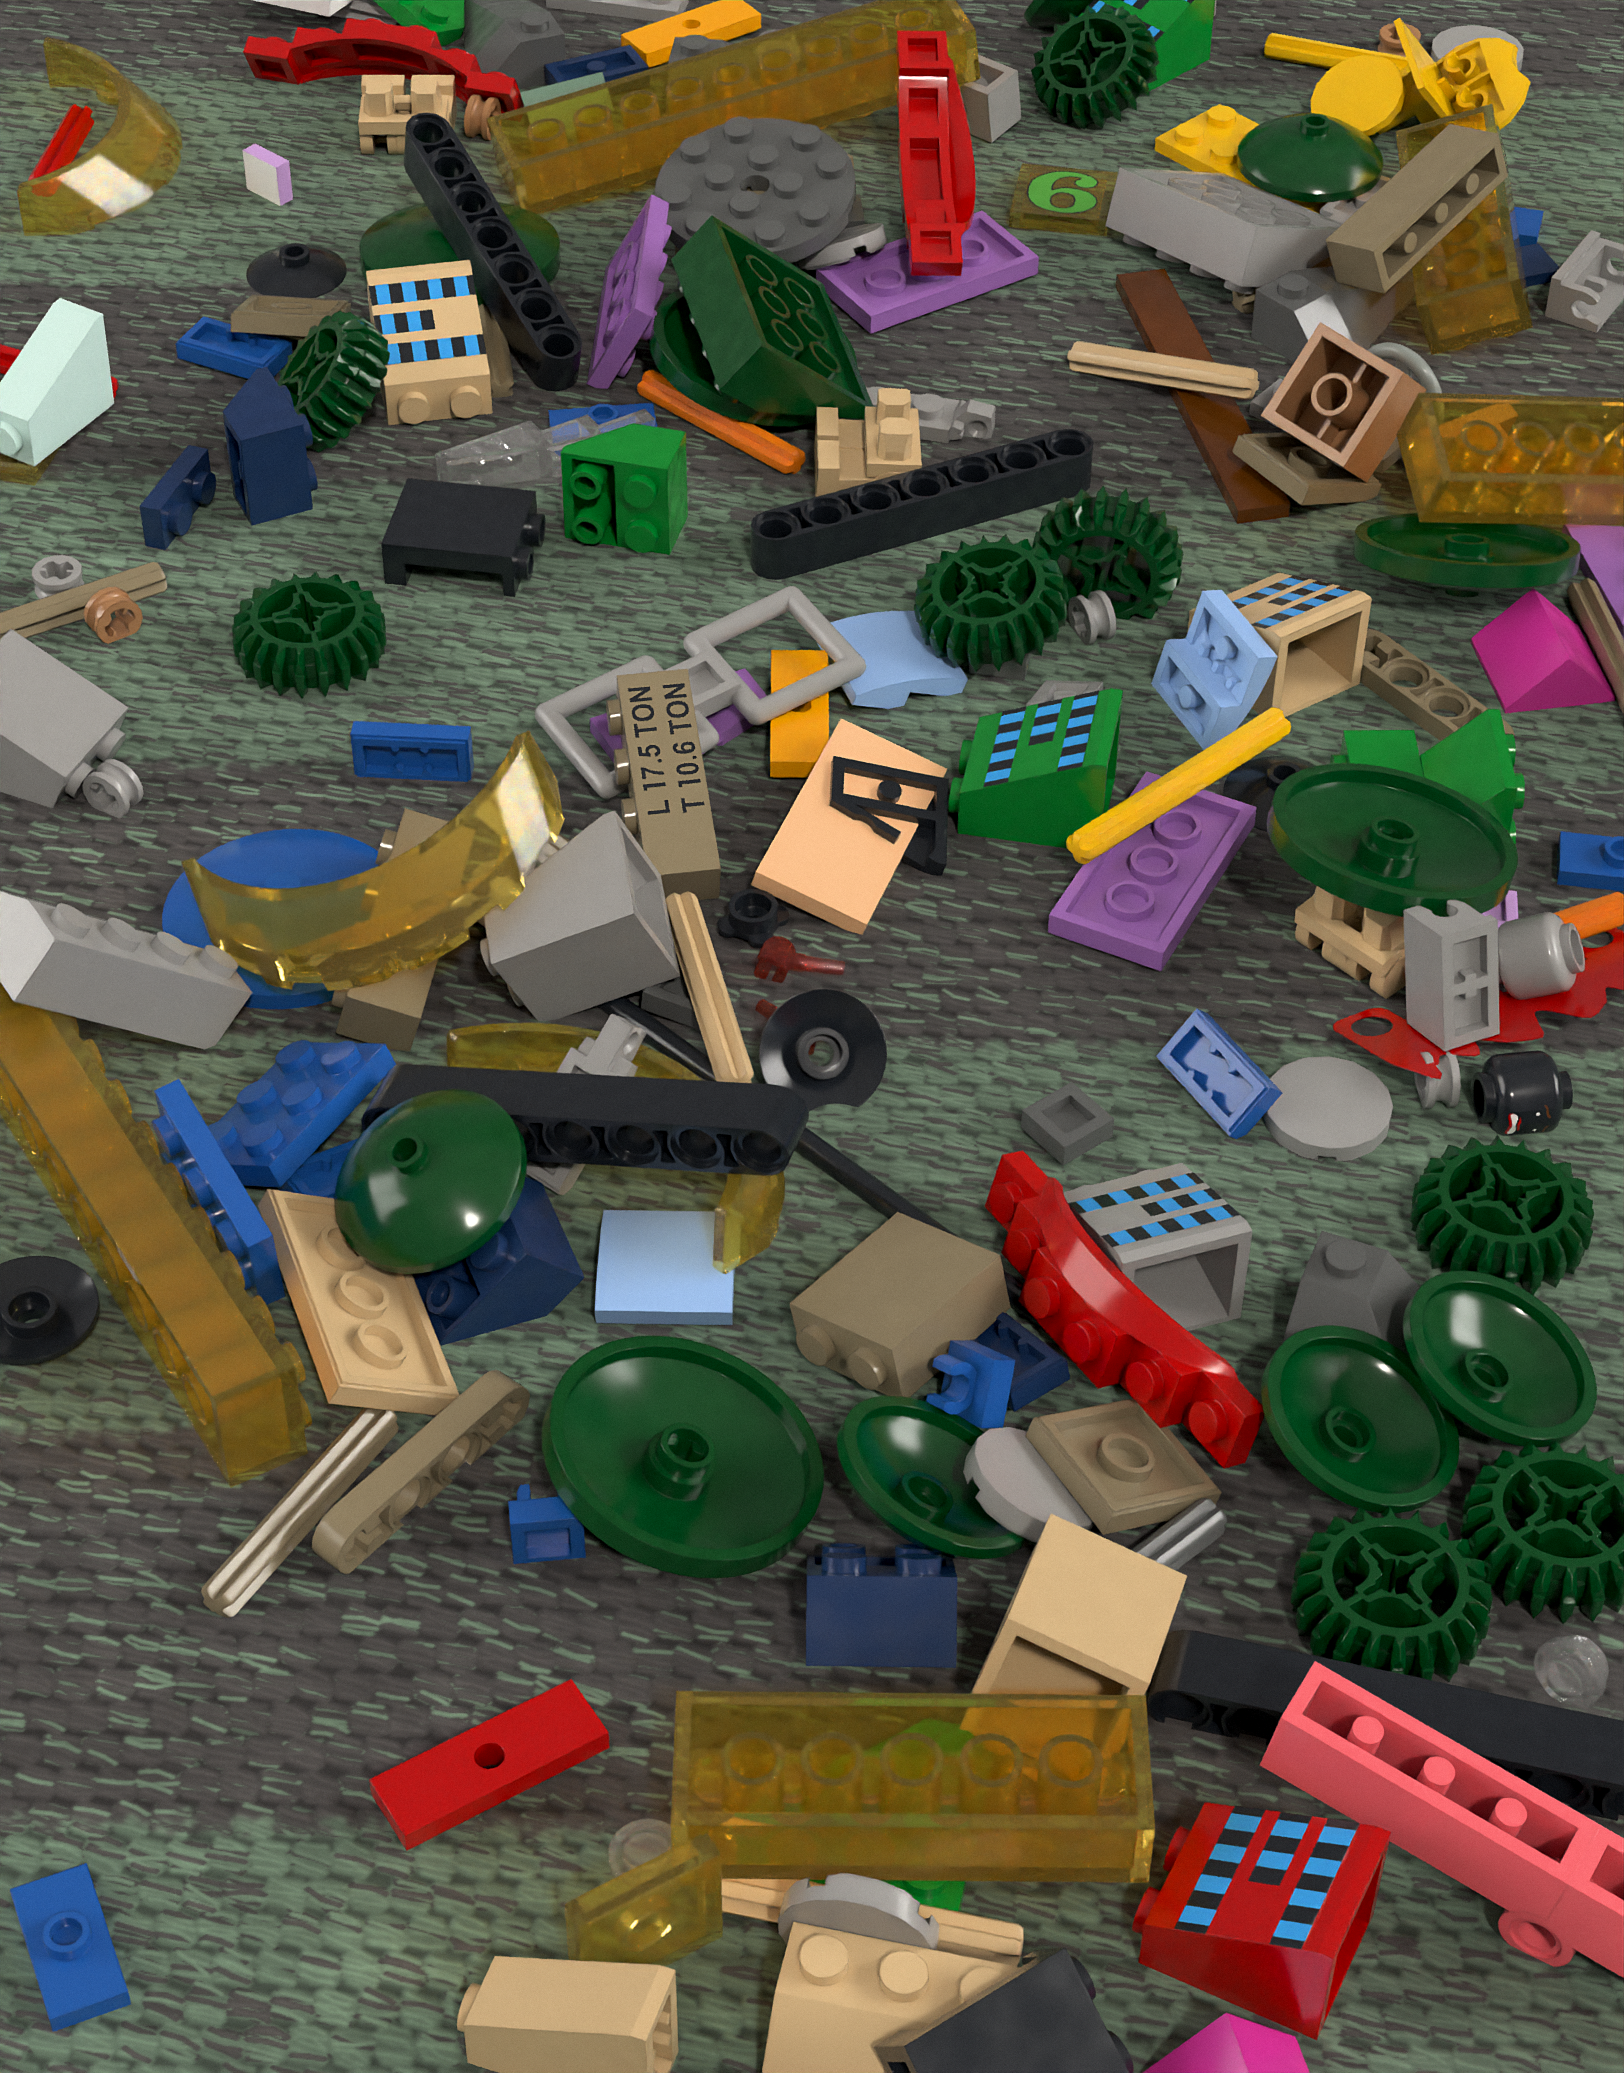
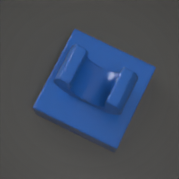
(974, 1383)
(544, 1529)

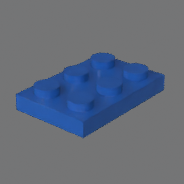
(297, 1107)
(217, 1190)

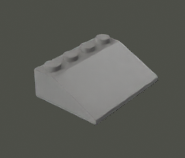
(1217, 225)
(116, 973)

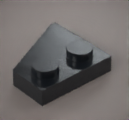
(929, 843)

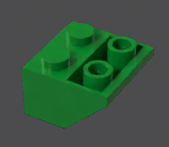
(626, 488)
(1480, 766)

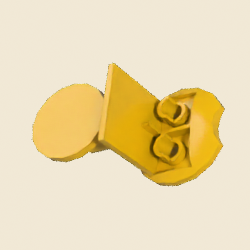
(1378, 96)

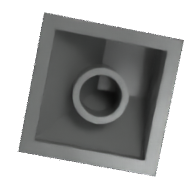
(1352, 1288)

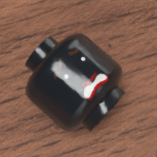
(1521, 1093)

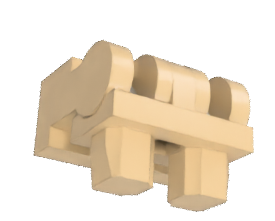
(388, 108)
(866, 450)
(1355, 939)

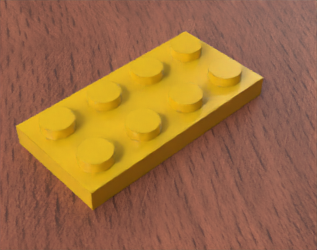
(1211, 145)

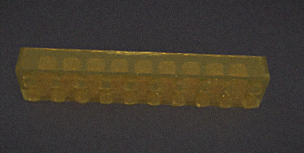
(631, 125)
(150, 1245)

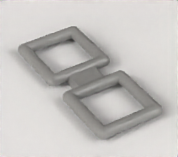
(711, 682)

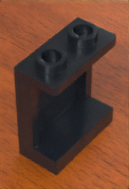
(463, 530)
(1022, 2024)

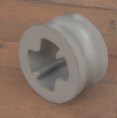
(56, 575)
(1092, 617)
(113, 788)
(1444, 1089)

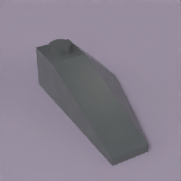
(513, 38)

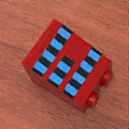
(1264, 1909)

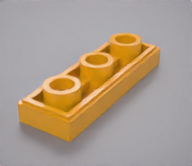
(715, 20)
(803, 732)

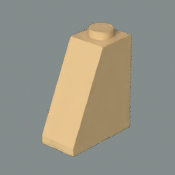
(571, 2017)

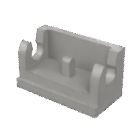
(1587, 285)
(1452, 974)

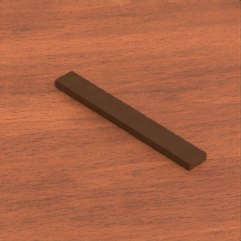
(1210, 418)

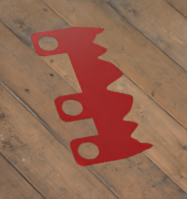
(1516, 1017)

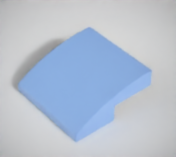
(895, 661)
(1215, 670)
(660, 1270)

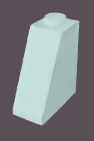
(55, 383)

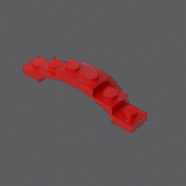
(375, 49)
(933, 155)
(1110, 1323)

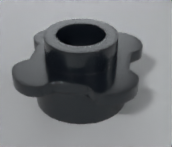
(753, 917)

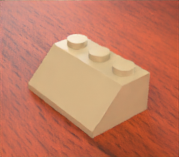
(854, 1991)

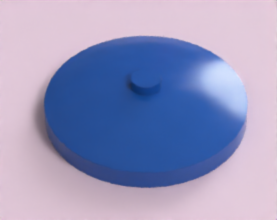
(270, 861)

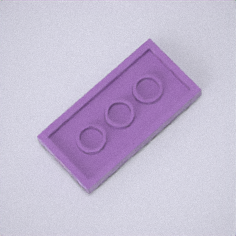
(882, 293)
(630, 294)
(1155, 882)

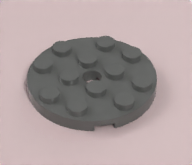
(797, 165)

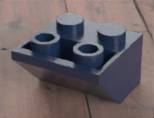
(268, 451)
(508, 1279)
(881, 1608)

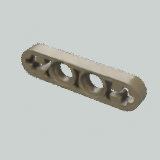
(1417, 703)
(419, 1470)

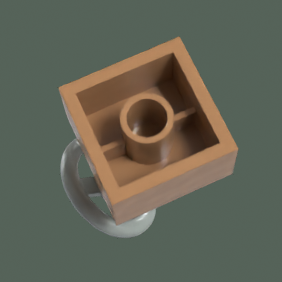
(1349, 398)

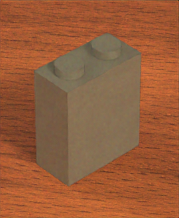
(899, 1305)

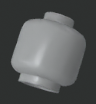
(1539, 956)

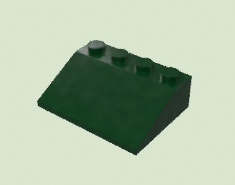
(766, 327)

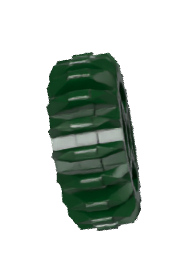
(1095, 66)
(335, 375)
(1102, 548)
(991, 603)
(309, 634)
(1505, 1204)
(1559, 1549)
(1390, 1616)

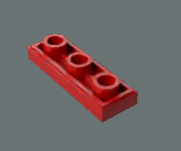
(450, 1781)

